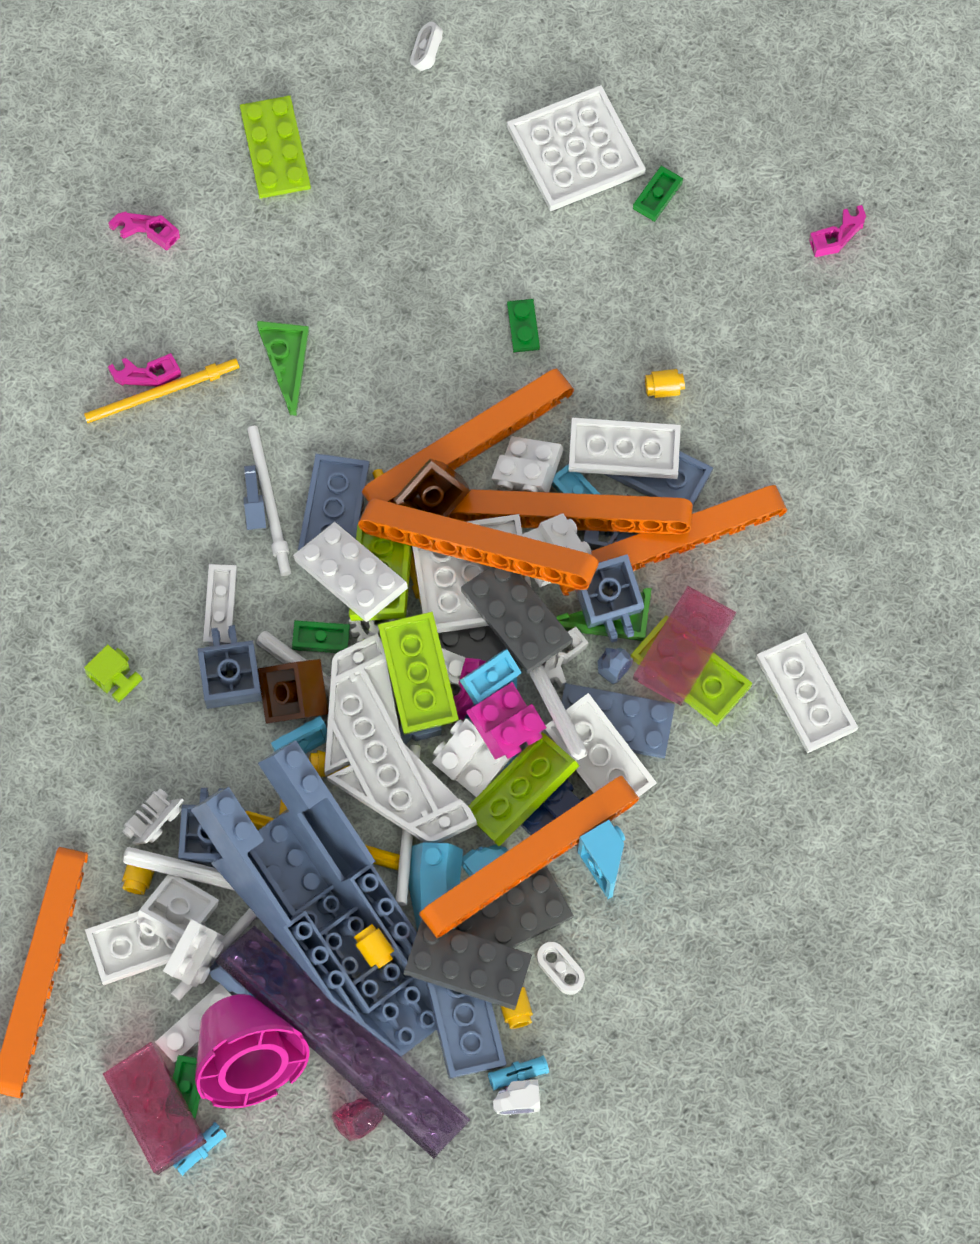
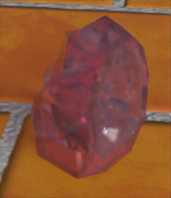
(357, 1119)

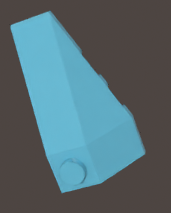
(433, 872)

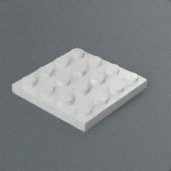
(576, 148)
(442, 578)

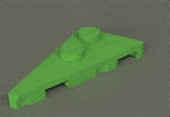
(286, 352)
(638, 621)

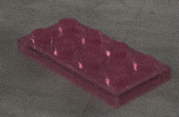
(684, 645)
(154, 1108)

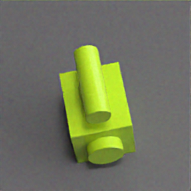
(109, 669)

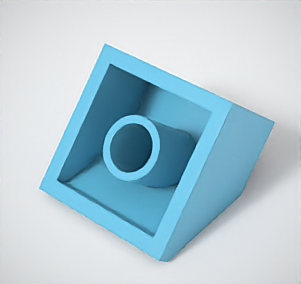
(602, 854)

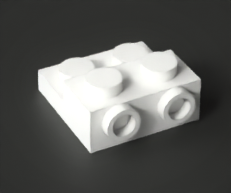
(527, 465)
(558, 532)
(468, 758)
(173, 907)
(194, 953)

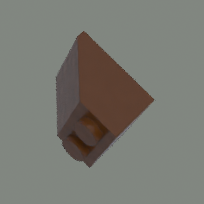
(434, 489)
(293, 691)

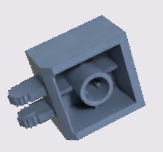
(624, 601)
(217, 660)
(193, 841)

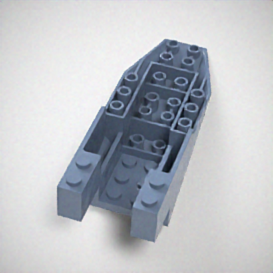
(317, 891)

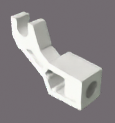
(553, 665)

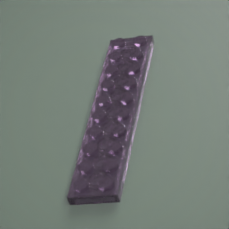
(344, 1043)

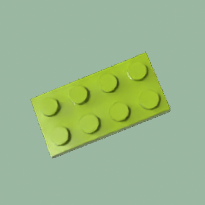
(275, 147)
(396, 557)
(418, 673)
(716, 688)
(521, 788)

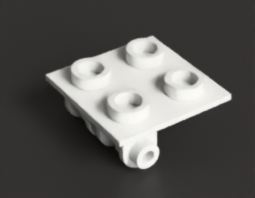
(150, 831)

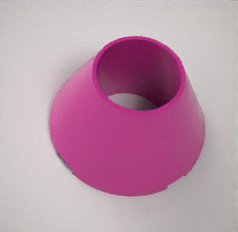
(246, 1053)

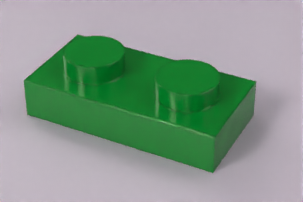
(657, 193)
(523, 325)
(320, 636)
(185, 1079)

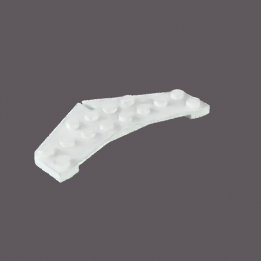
(382, 768)

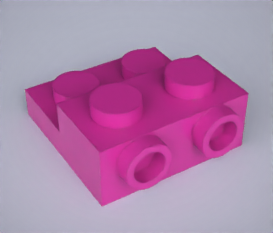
(506, 722)

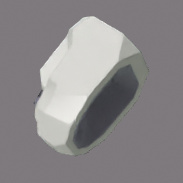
(518, 1098)

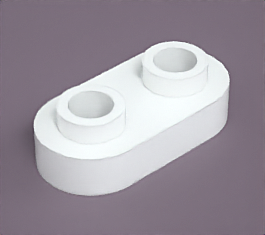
(426, 46)
(561, 968)

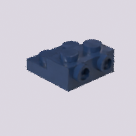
(555, 805)

